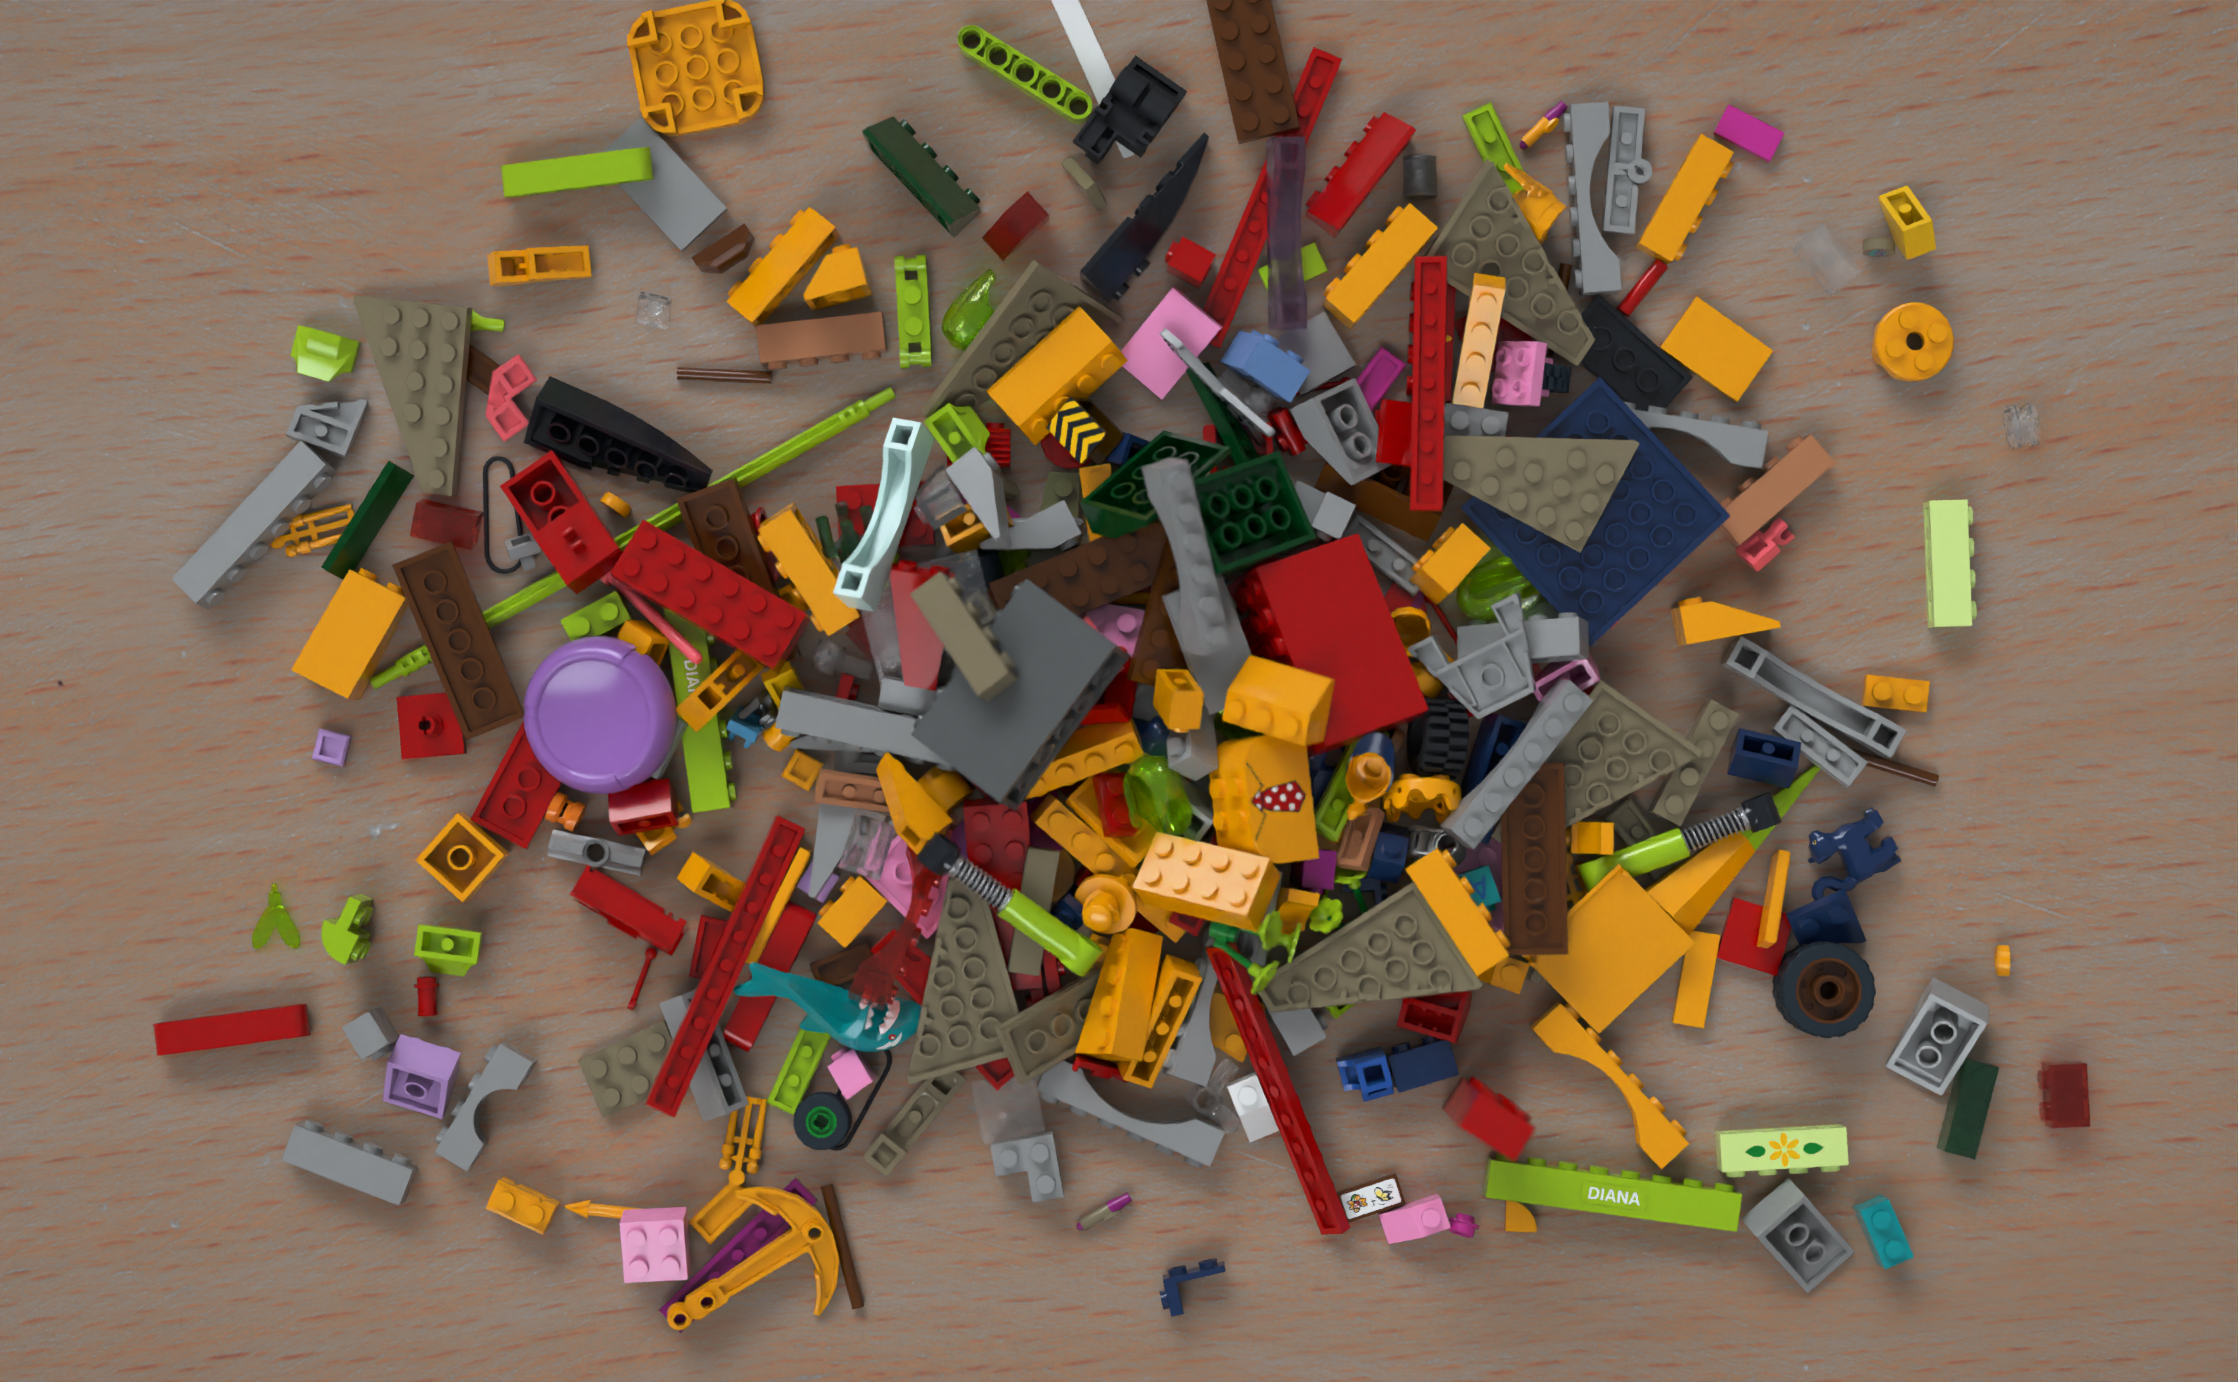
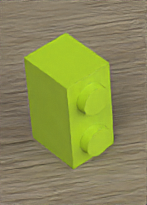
(598, 618)

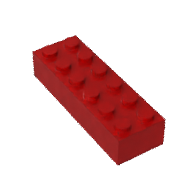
(710, 596)
(998, 845)
(1489, 1117)

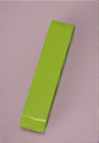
(1017, 61)
(577, 172)

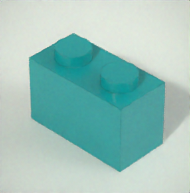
(1883, 1231)

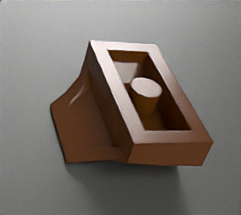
(725, 252)

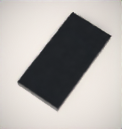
(1629, 359)

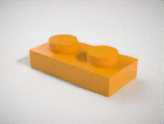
(1895, 693)

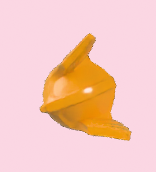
(1536, 203)

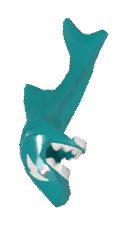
(834, 1013)

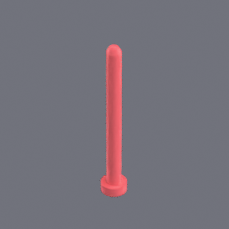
(656, 619)

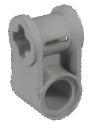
(1425, 840)

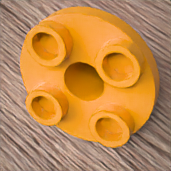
(1107, 903)

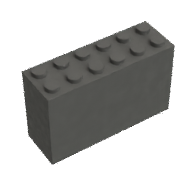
(1021, 730)

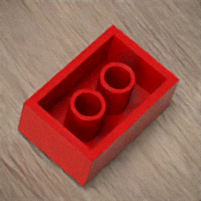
(914, 533)

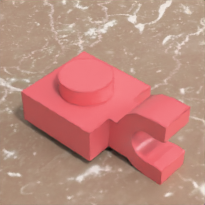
(1763, 547)

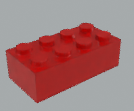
(545, 493)

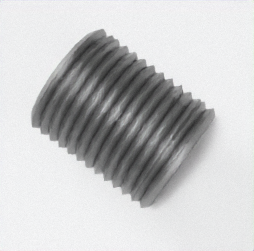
(1419, 176)

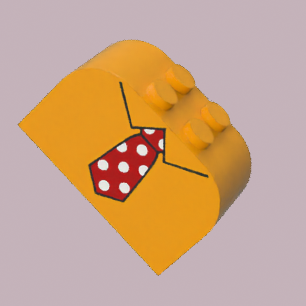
(1264, 799)

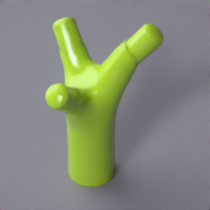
(483, 323)

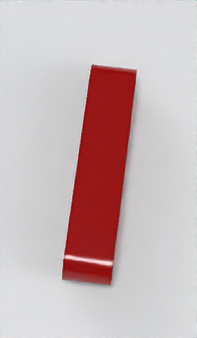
(779, 955)
(231, 1029)

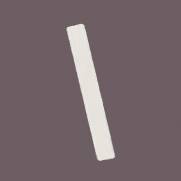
(1087, 51)

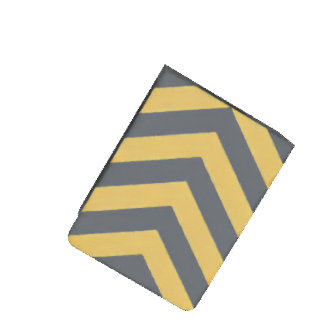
(1085, 430)

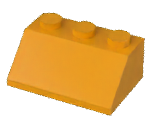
(838, 279)
(1279, 701)

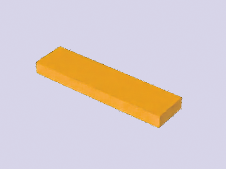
(779, 903)

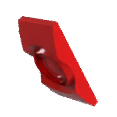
(1436, 1015)

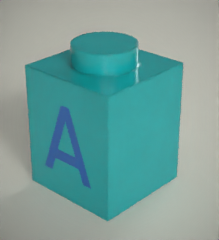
(1484, 886)

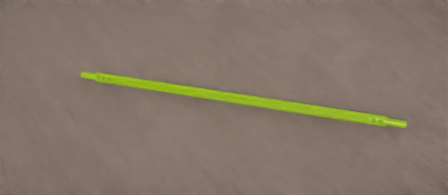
(664, 520)

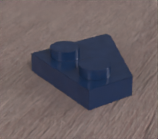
(1826, 920)

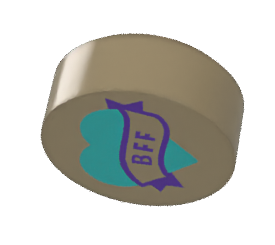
(1879, 247)

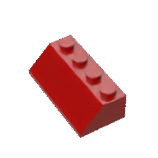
(1360, 173)

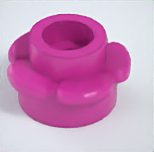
(1463, 1225)

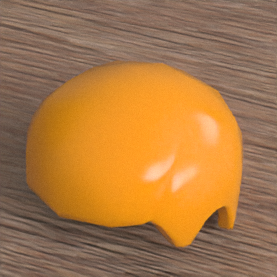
(1411, 625)

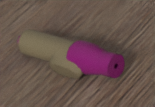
(1105, 1212)

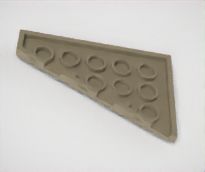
(1494, 239)
(1019, 323)
(424, 370)
(1543, 482)
(1613, 753)
(1380, 956)
(964, 990)

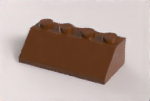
(1385, 498)

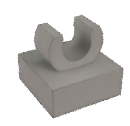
(523, 548)

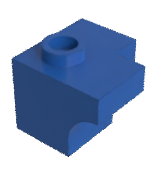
(1366, 1072)

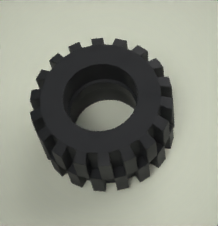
(1438, 739)

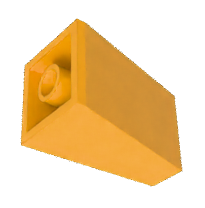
(352, 634)

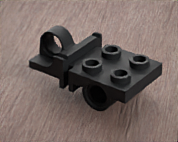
(1130, 112)

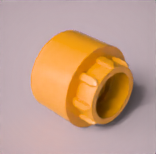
(946, 787)

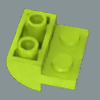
(343, 935)

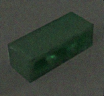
(1967, 1108)

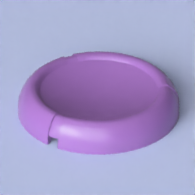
(599, 715)

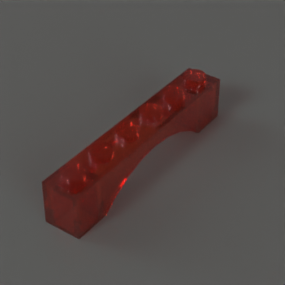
(877, 974)

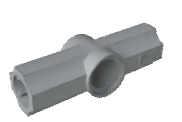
(577, 849)

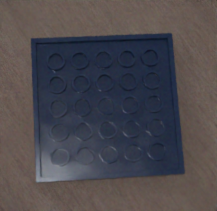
(1641, 536)

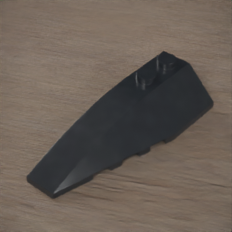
(1136, 238)
(602, 435)

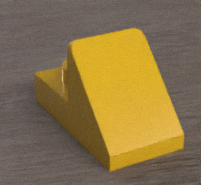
(776, 682)

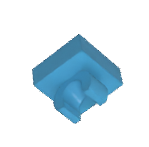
(746, 728)

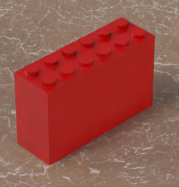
(1333, 621)

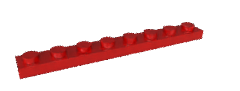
(1429, 383)

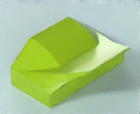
(323, 353)
(958, 430)
(448, 948)

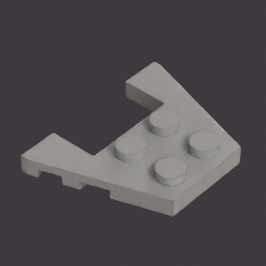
(1490, 674)

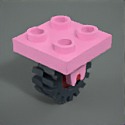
(1526, 374)

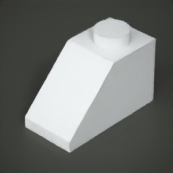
(1252, 1107)

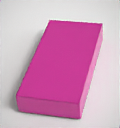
(1748, 133)
(1379, 376)

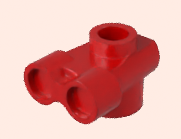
(1289, 434)

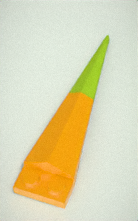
(1700, 880)

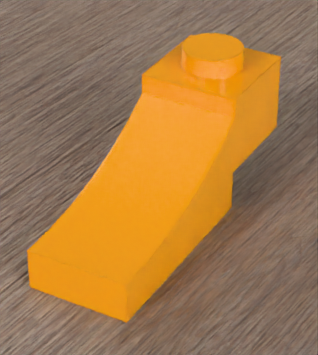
(538, 265)

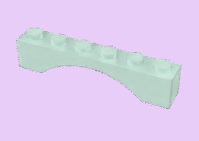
(868, 567)

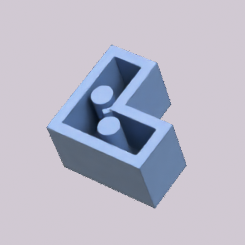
(1262, 362)

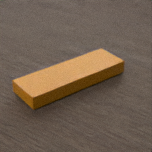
(1774, 899)
(1696, 980)

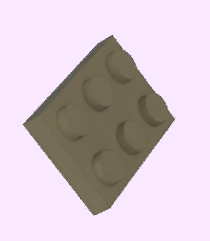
(626, 1069)

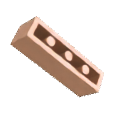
(822, 339)
(1774, 488)

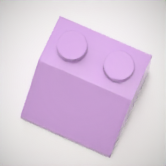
(421, 1076)

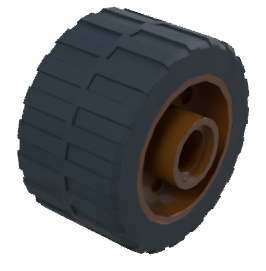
(1848, 994)

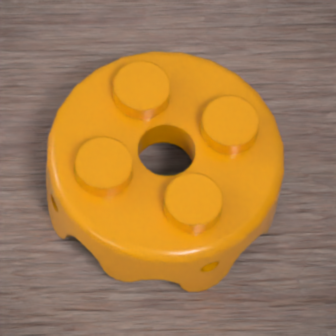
(1897, 358)
(1417, 794)

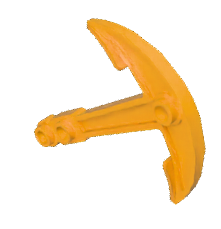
(780, 1251)

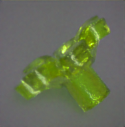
(1013, 559)

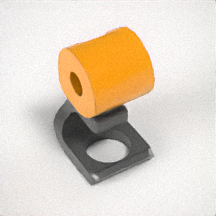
(765, 706)

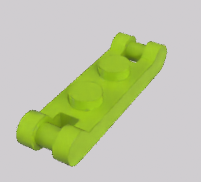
(913, 311)

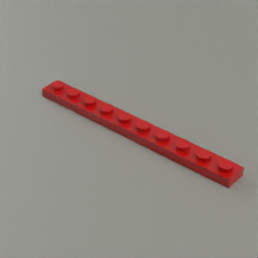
(1252, 228)
(724, 967)
(1279, 1091)

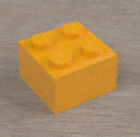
(1453, 558)
(462, 857)

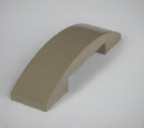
(912, 1121)

